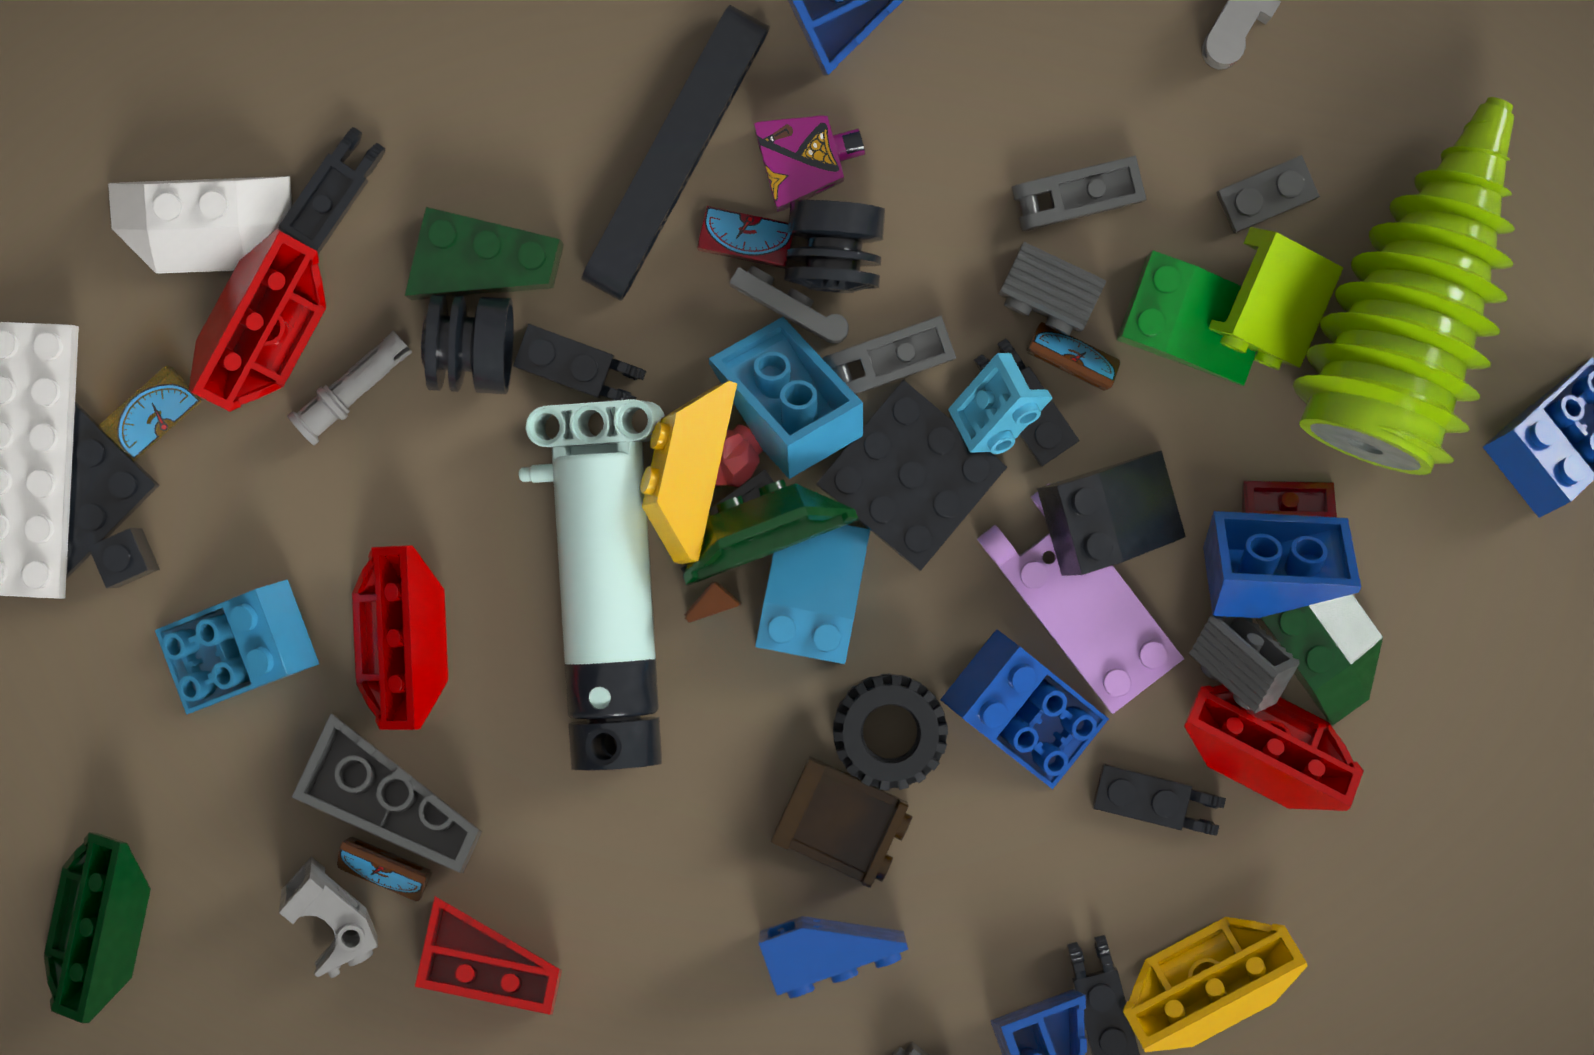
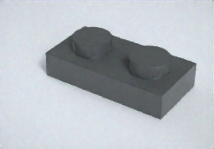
(1267, 194)

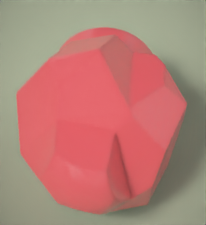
(738, 457)

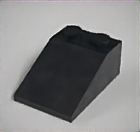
(1111, 514)

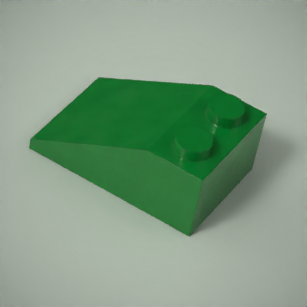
(1173, 317)

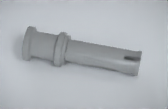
(334, 401)

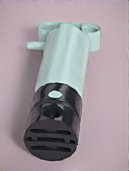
(603, 580)

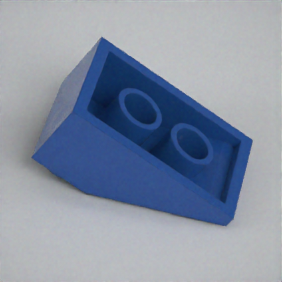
(1277, 562)

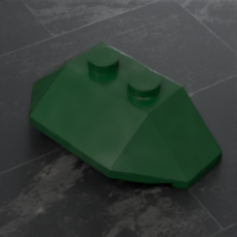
(764, 526)
(1335, 652)
(94, 927)

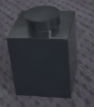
(123, 557)

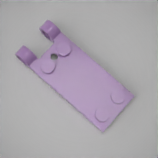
(1090, 618)

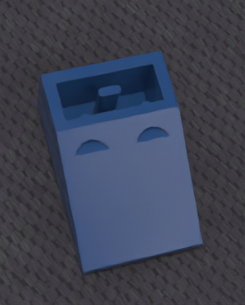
(1551, 444)
(1024, 709)
(817, 949)

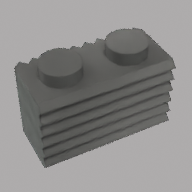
(1051, 289)
(1244, 661)

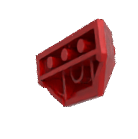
(259, 323)
(399, 637)
(1275, 751)

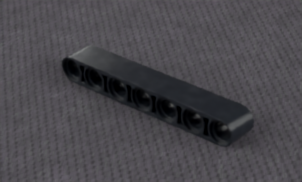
(675, 152)

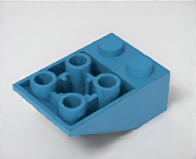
(237, 646)

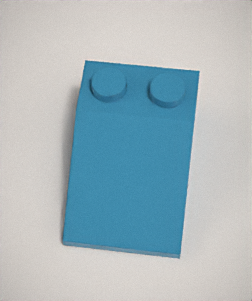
(789, 397)
(814, 595)

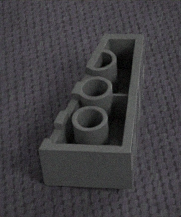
(375, 794)

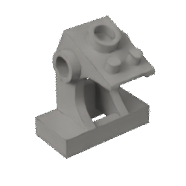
(316, 894)

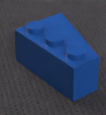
(838, 26)

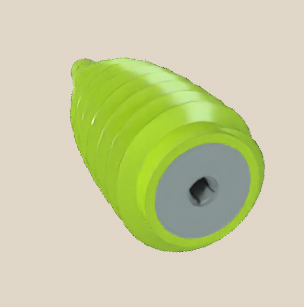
(1416, 311)

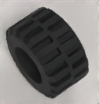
(898, 771)

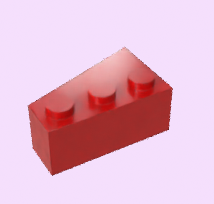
(483, 965)

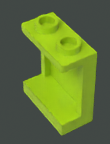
(1279, 300)

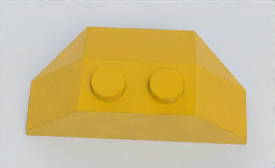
(685, 470)
(1211, 982)

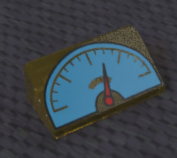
(150, 412)

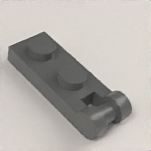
(1081, 192)
(792, 305)
(895, 355)

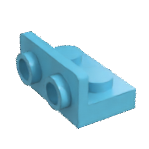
(997, 406)

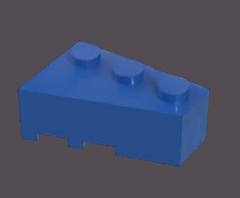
(1045, 1027)

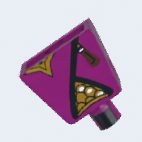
(804, 156)

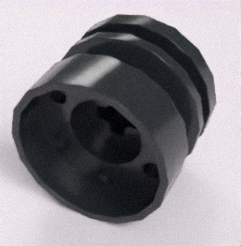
(834, 244)
(468, 344)

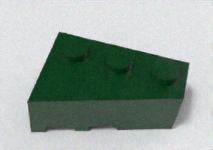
(476, 257)

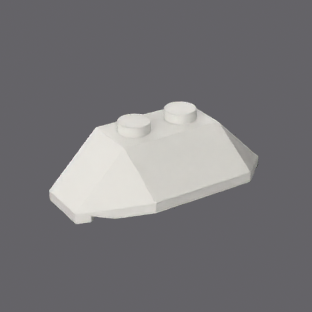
(197, 222)

